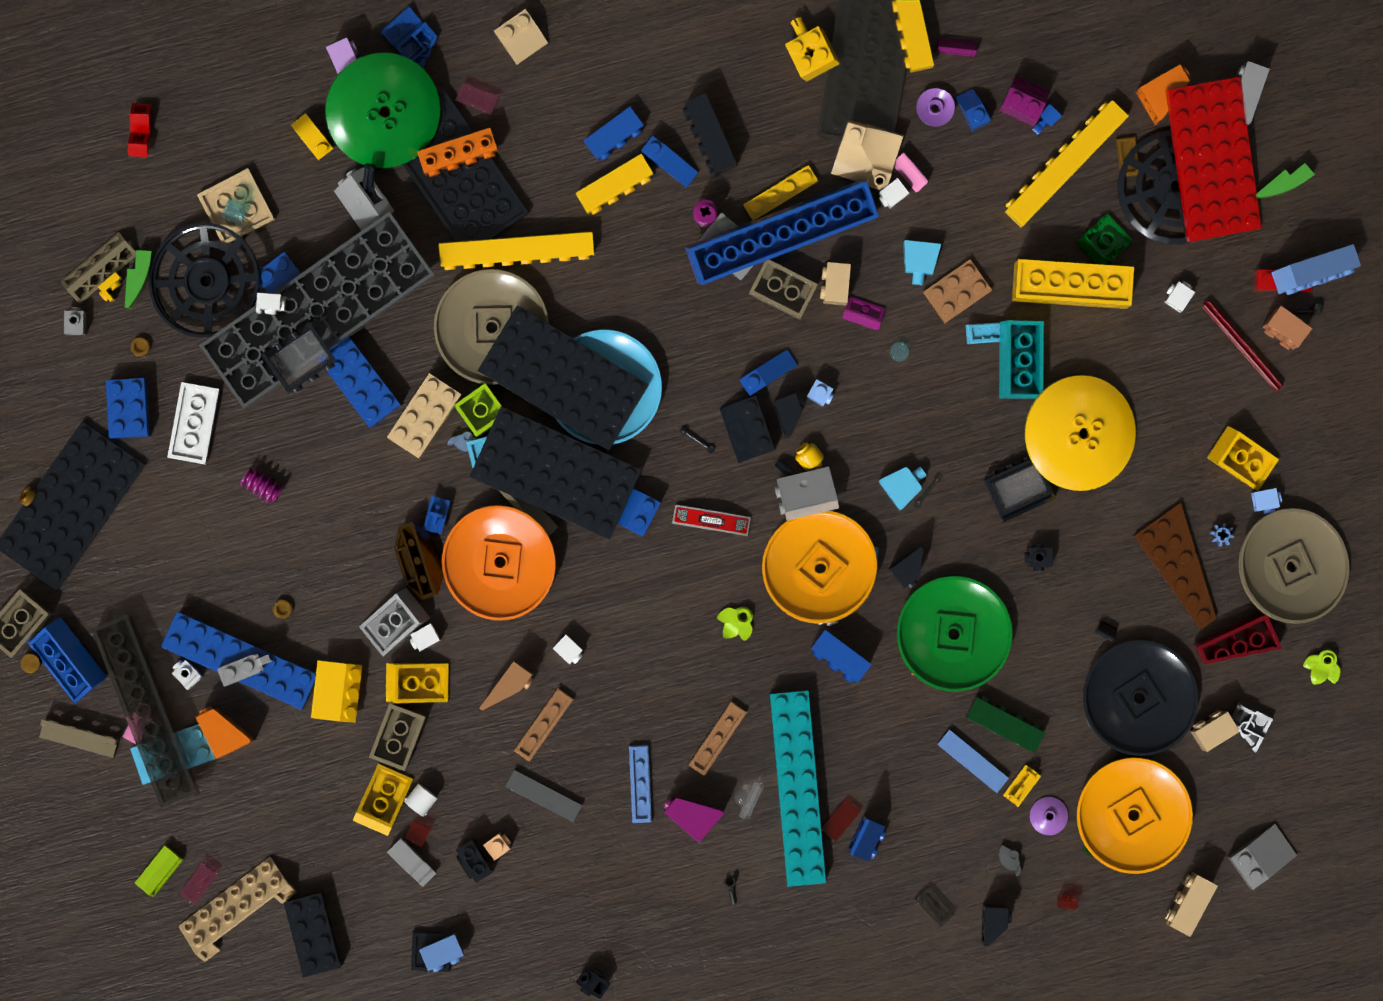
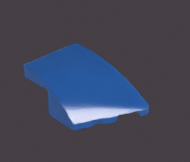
(410, 36)

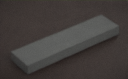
(543, 795)

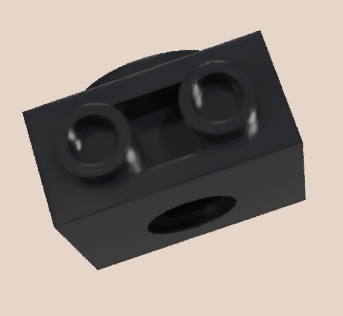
(473, 861)

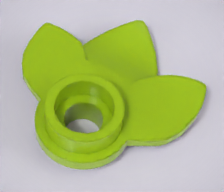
(733, 623)
(1323, 670)

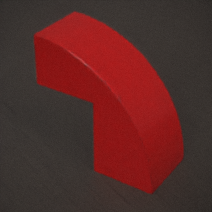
(140, 129)

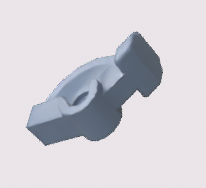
(460, 440)

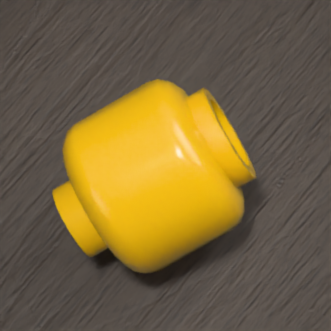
(809, 456)

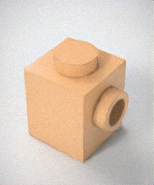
(497, 846)

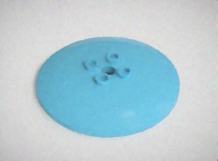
(638, 361)

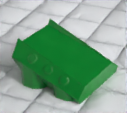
(1104, 241)

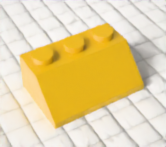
(336, 691)

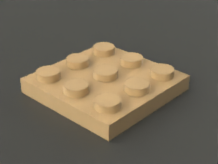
(240, 189)

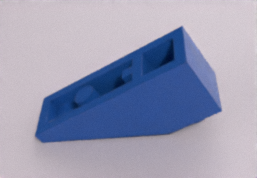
(669, 161)
(768, 373)

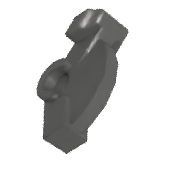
(1010, 859)

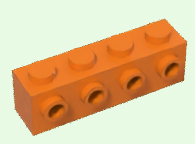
(457, 151)

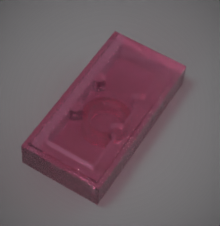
(477, 98)
(198, 884)

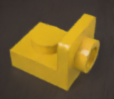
(111, 283)

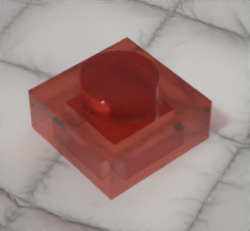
(417, 833)
(1067, 902)

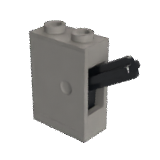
(362, 196)
(805, 492)

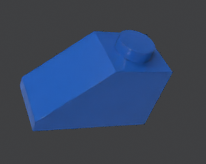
(973, 110)

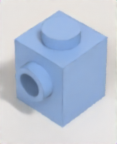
(820, 393)
(1266, 500)

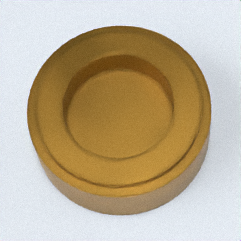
(140, 346)
(27, 496)
(282, 609)
(30, 663)

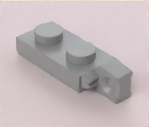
(242, 668)

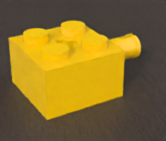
(804, 44)

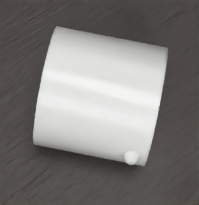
(420, 800)

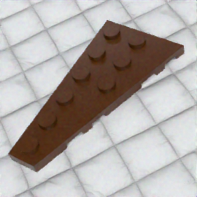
(1174, 556)

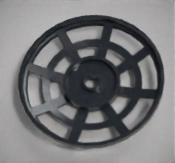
(1161, 190)
(194, 278)

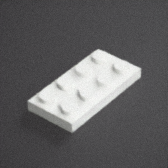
(193, 423)

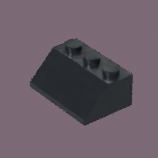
(747, 429)

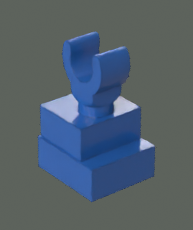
(1049, 116)

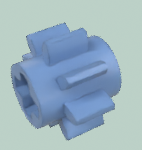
(1217, 538)

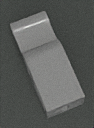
(411, 862)

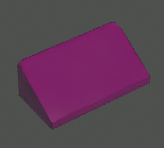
(956, 47)
(864, 313)

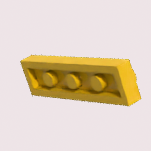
(780, 193)

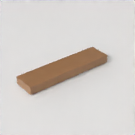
(543, 724)
(717, 738)

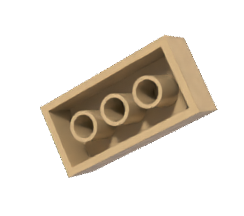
(424, 416)

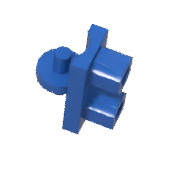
(436, 515)

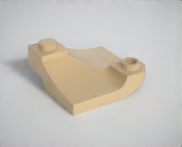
(867, 154)

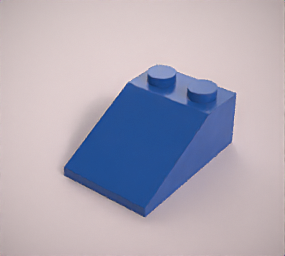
(638, 512)
(866, 838)

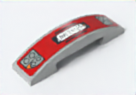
(711, 520)

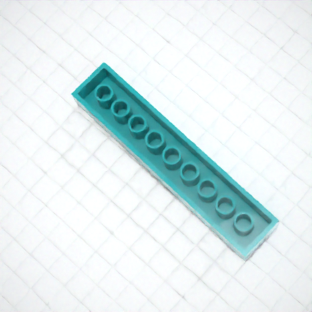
(797, 788)

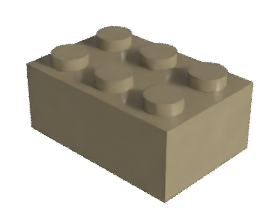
(783, 289)
(20, 622)
(397, 736)

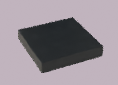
(421, 939)

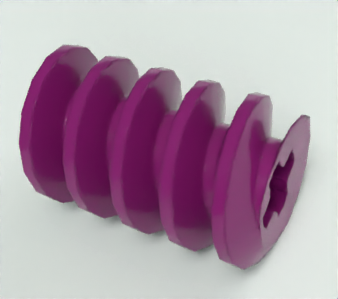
(704, 205)
(262, 485)

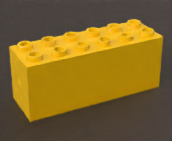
(1072, 284)

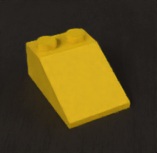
(1242, 458)
(416, 682)
(382, 799)

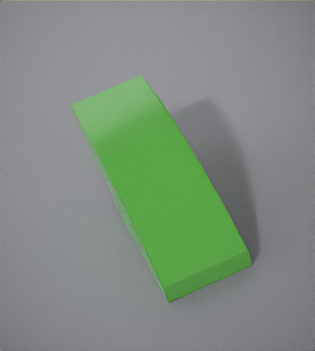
(1285, 182)
(138, 277)

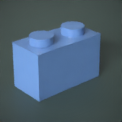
(442, 952)

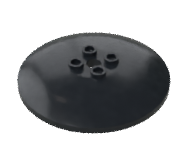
(1167, 691)

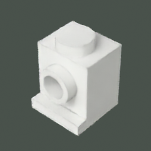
(270, 303)
(193, 677)

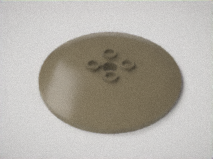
(470, 307)
(1318, 560)

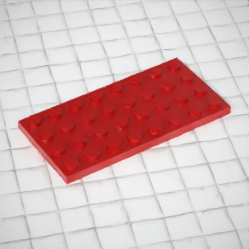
(1213, 159)

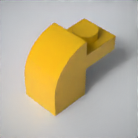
(311, 136)

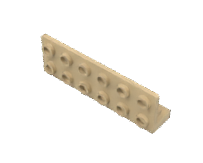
(234, 906)

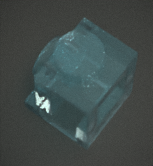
(234, 212)

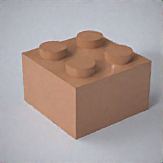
(1286, 328)

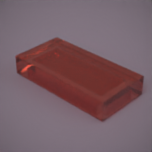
(840, 820)

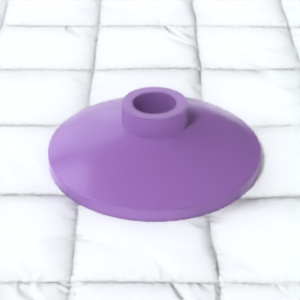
(935, 97)
(1039, 811)

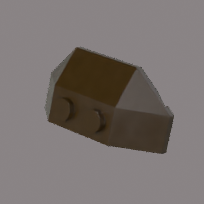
(418, 560)

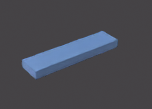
(972, 761)
(640, 784)

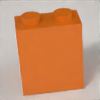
(1154, 94)
(222, 732)

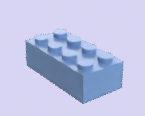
(1316, 270)

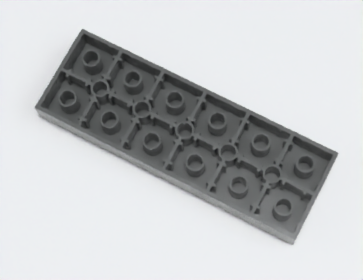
(334, 295)

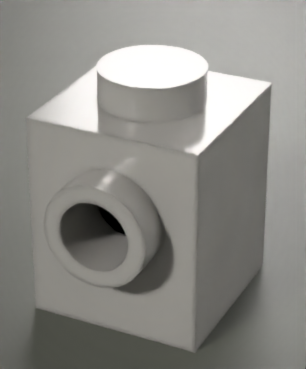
(75, 321)

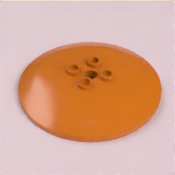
(472, 568)

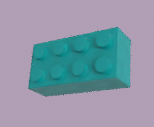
(1021, 359)

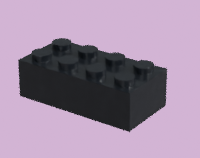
(711, 137)
(313, 934)

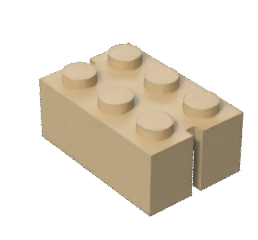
(1190, 904)

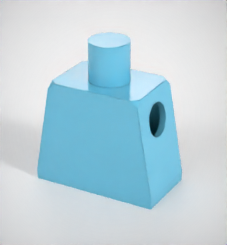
(920, 259)
(903, 485)

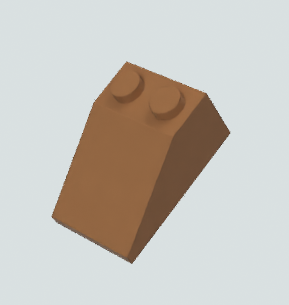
(511, 682)

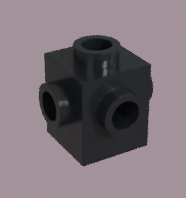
(1046, 557)
(593, 982)

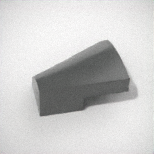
(1251, 723)

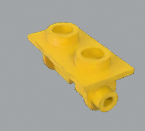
(1022, 785)

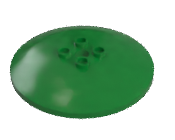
(355, 106)
(982, 630)

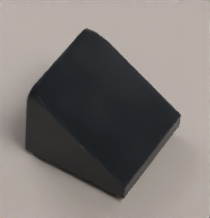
(1106, 631)

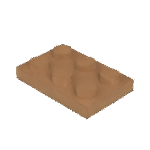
(957, 291)

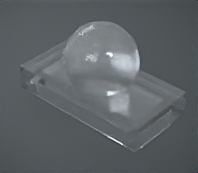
(748, 798)

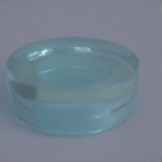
(899, 351)

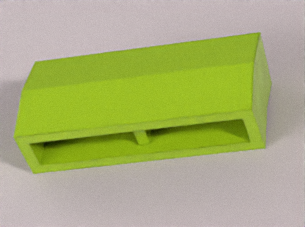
(159, 871)

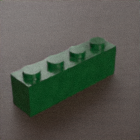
(1005, 725)

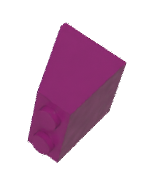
(1024, 101)
(692, 816)

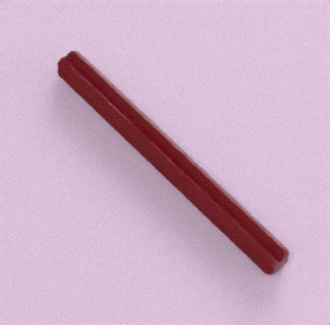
(1242, 345)

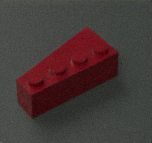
(1239, 640)

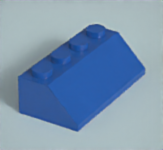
(67, 660)

